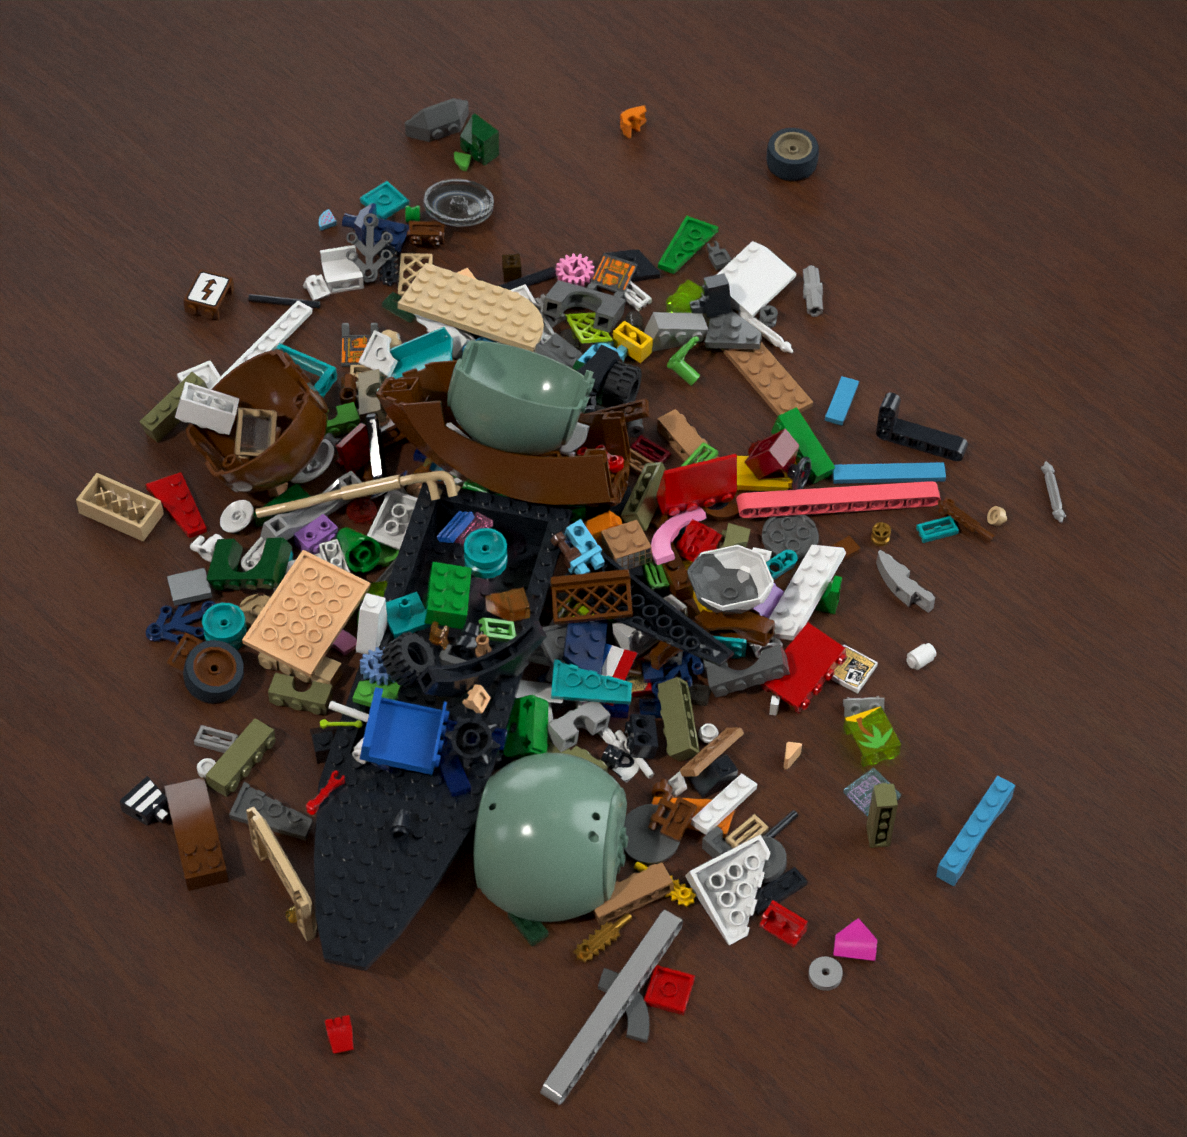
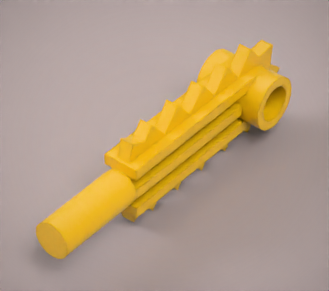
(681, 892)

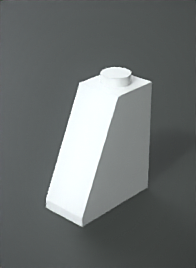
(371, 623)

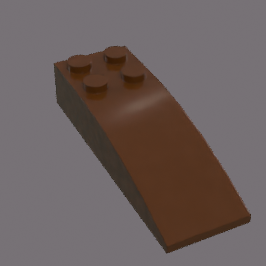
(196, 834)

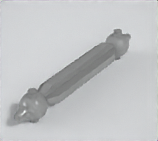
(1053, 492)

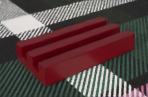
(648, 452)

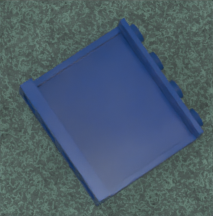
(403, 734)

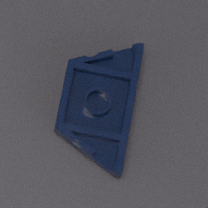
(585, 644)

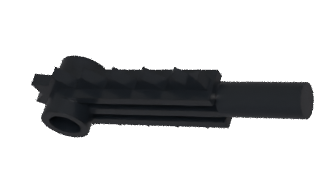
(388, 269)

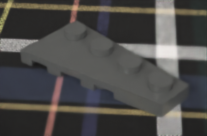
(278, 817)

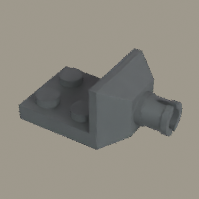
(559, 350)
(553, 646)

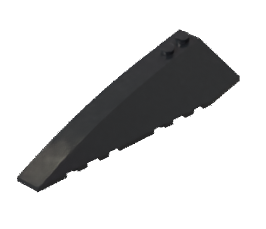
(658, 618)

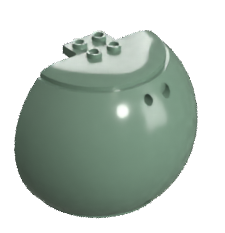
(516, 398)
(550, 837)

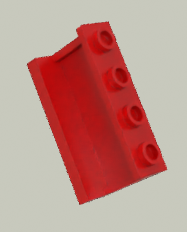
(811, 662)

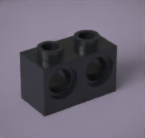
(642, 736)

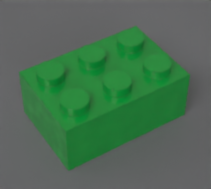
(448, 595)

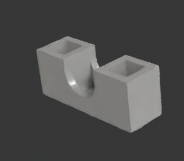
(590, 716)

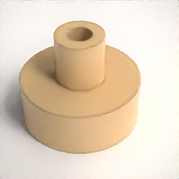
(996, 516)

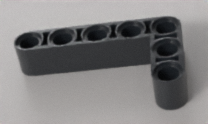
(914, 435)

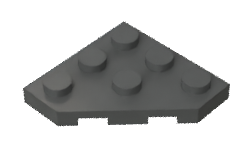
(732, 333)

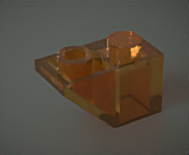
(509, 605)

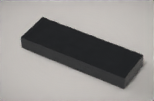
(779, 889)

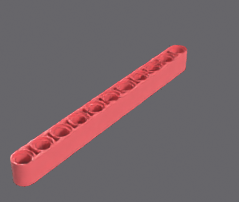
(838, 499)

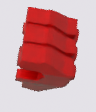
(340, 1034)

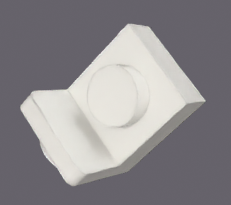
(316, 287)

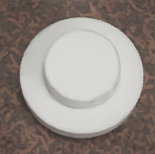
(708, 733)

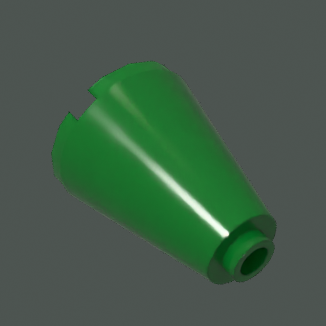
(358, 549)

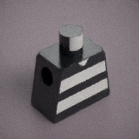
(145, 803)

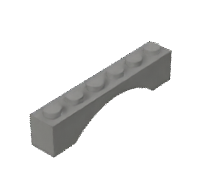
(288, 524)

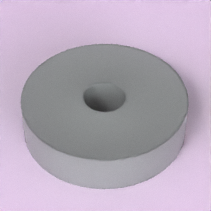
(821, 981)

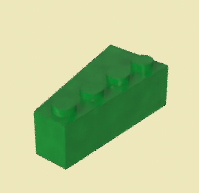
(808, 444)

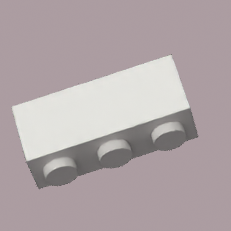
(207, 408)

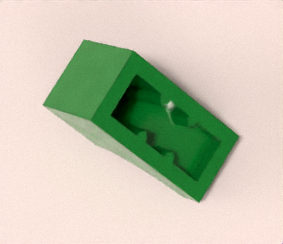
(830, 597)

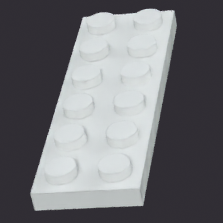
(805, 590)

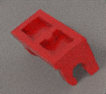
(783, 924)

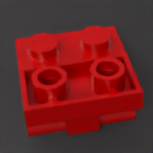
(354, 449)
(697, 539)

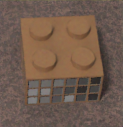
(627, 545)

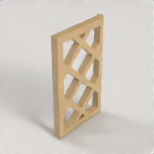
(403, 267)

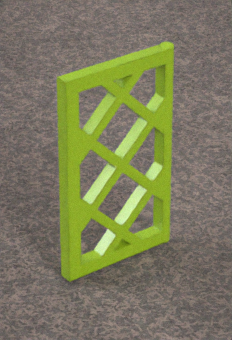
(593, 338)

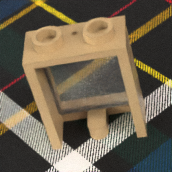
(254, 431)

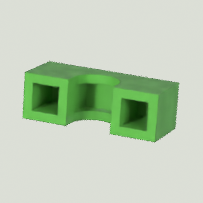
(345, 421)

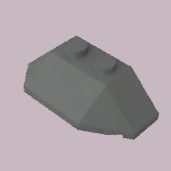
(438, 120)

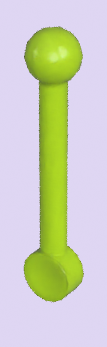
(324, 723)

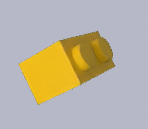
(637, 342)

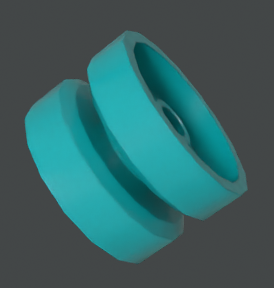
(485, 553)
(225, 623)

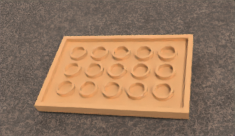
(306, 613)

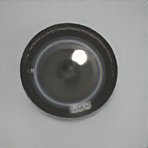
(458, 202)

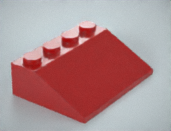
(698, 485)

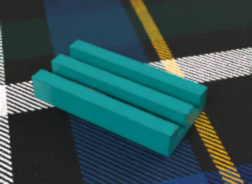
(938, 531)

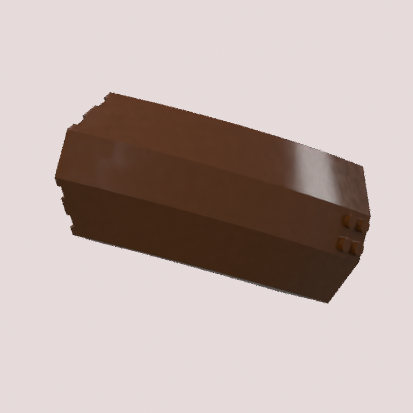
(421, 412)

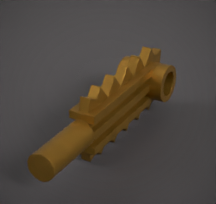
(600, 939)

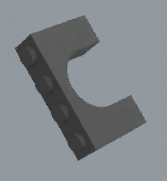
(566, 295)

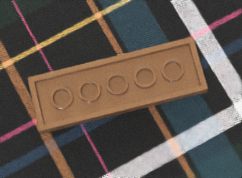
(769, 379)

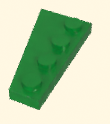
(687, 241)

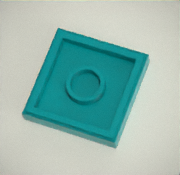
(387, 200)

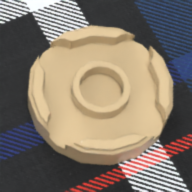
(252, 607)

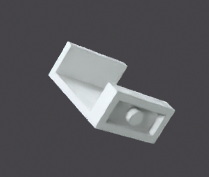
(339, 272)

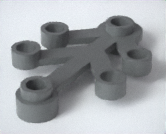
(369, 250)

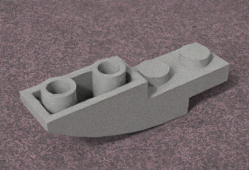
(897, 579)

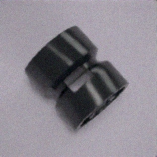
(466, 643)

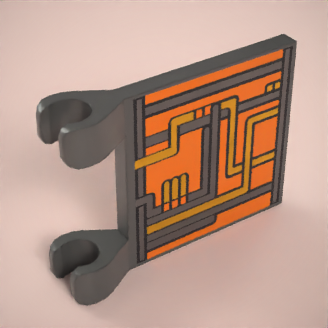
(613, 275)
(354, 345)

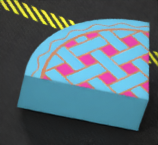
(326, 220)

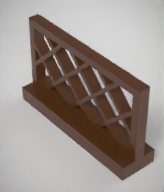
(591, 583)

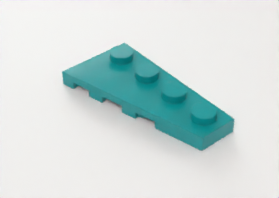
(584, 685)

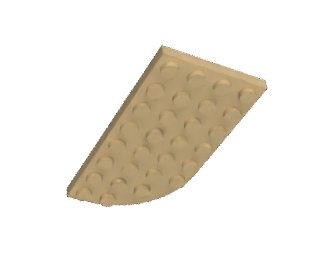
(474, 307)

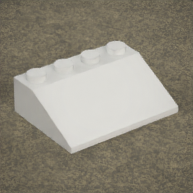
(755, 278)

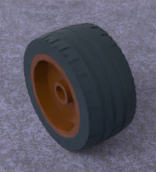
(213, 671)

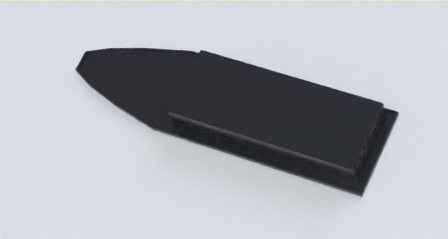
(363, 877)

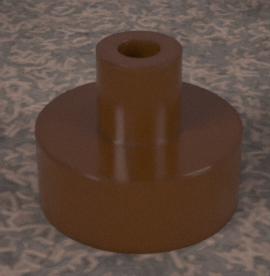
(660, 788)

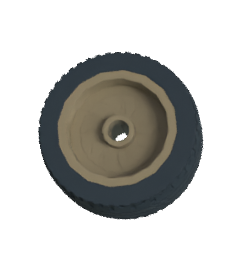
(792, 154)

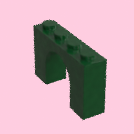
(266, 574)

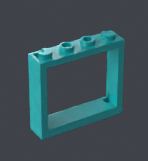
(326, 372)

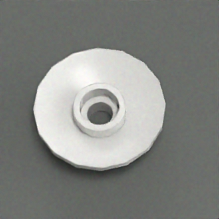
(236, 516)

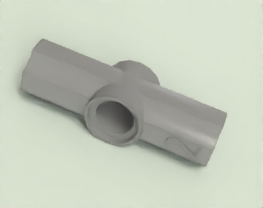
(812, 291)

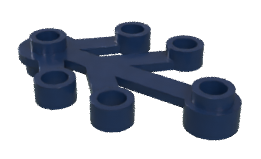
(177, 623)
(675, 670)

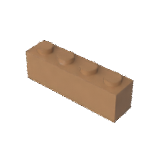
(680, 434)
(635, 892)

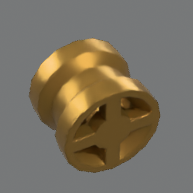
(884, 531)

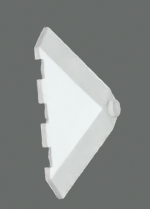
(729, 887)

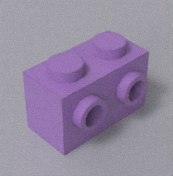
(315, 533)

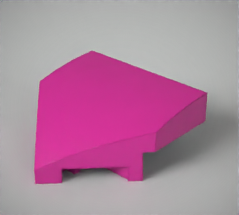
(855, 942)

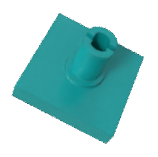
(406, 615)

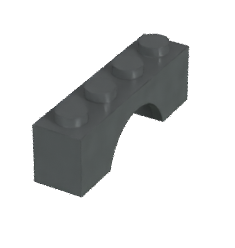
(770, 665)

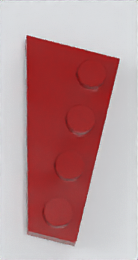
(178, 503)

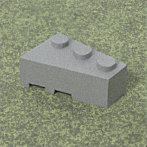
(675, 329)

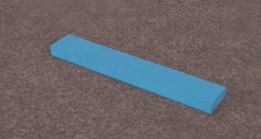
(889, 473)

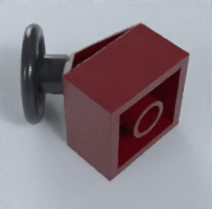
(775, 459)

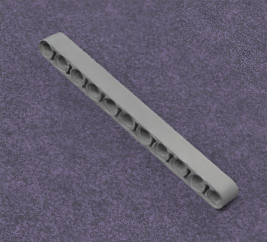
(611, 1007)

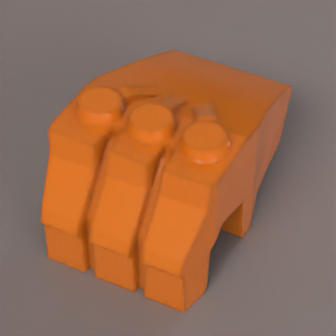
(632, 119)

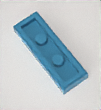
(841, 400)

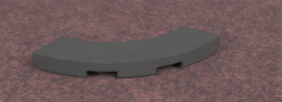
(636, 1012)

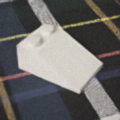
(393, 519)

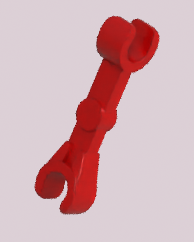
(313, 805)

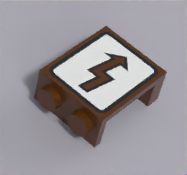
(207, 294)

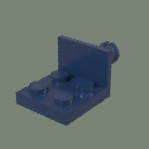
(397, 230)

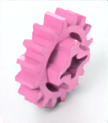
(575, 270)

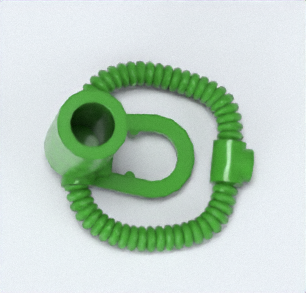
(679, 366)

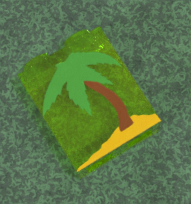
(873, 736)

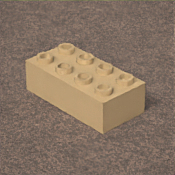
(120, 507)

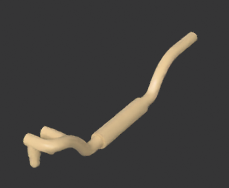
(368, 488)

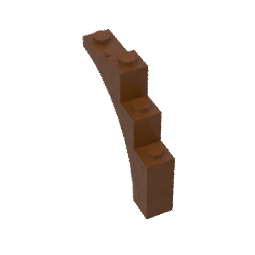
(746, 626)

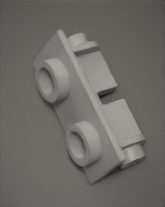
(857, 705)

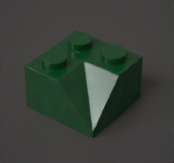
(480, 140)

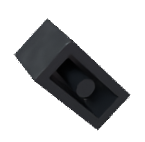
(714, 296)

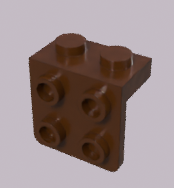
(426, 233)

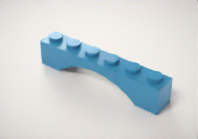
(965, 844)

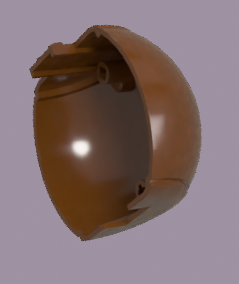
(275, 384)

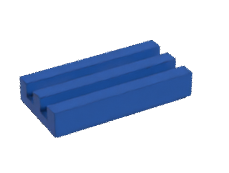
(455, 527)

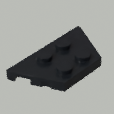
(645, 269)

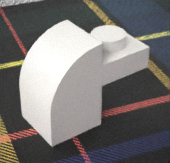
(578, 438)

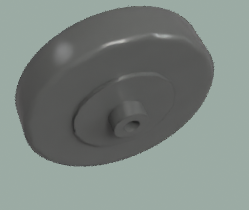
(777, 860)

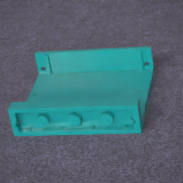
(422, 350)

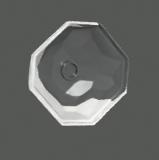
(730, 579)

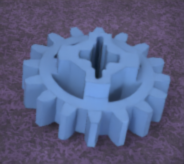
(377, 671)

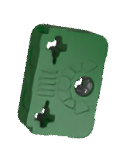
(527, 728)

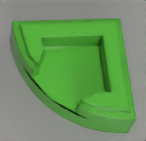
(462, 160)

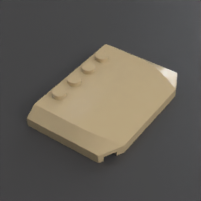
(267, 847)

